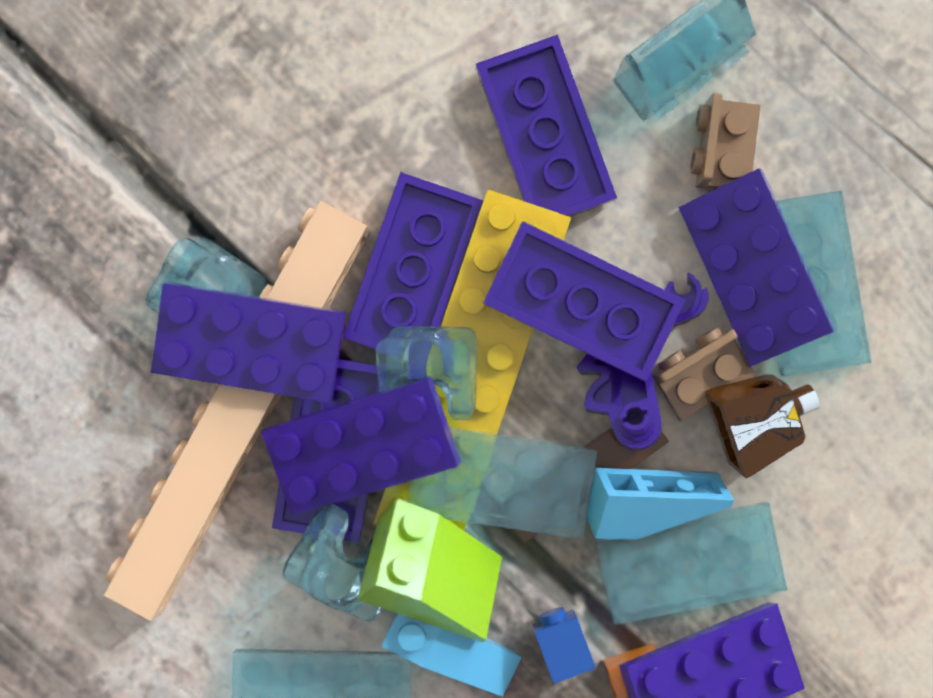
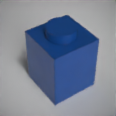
(563, 644)

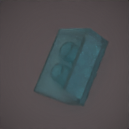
(684, 56)

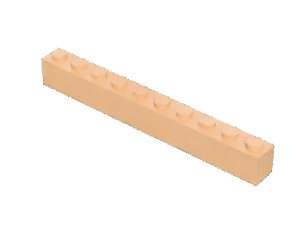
(226, 429)

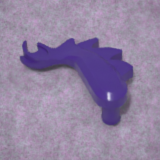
(627, 399)

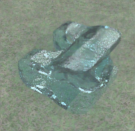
(204, 266)
(433, 351)
(322, 568)

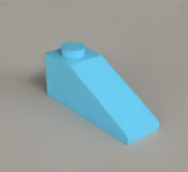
(650, 501)
(453, 655)

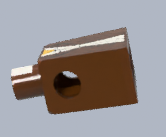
(759, 420)

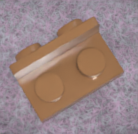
(726, 141)
(711, 365)

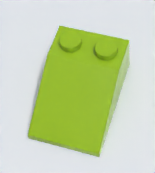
(431, 571)

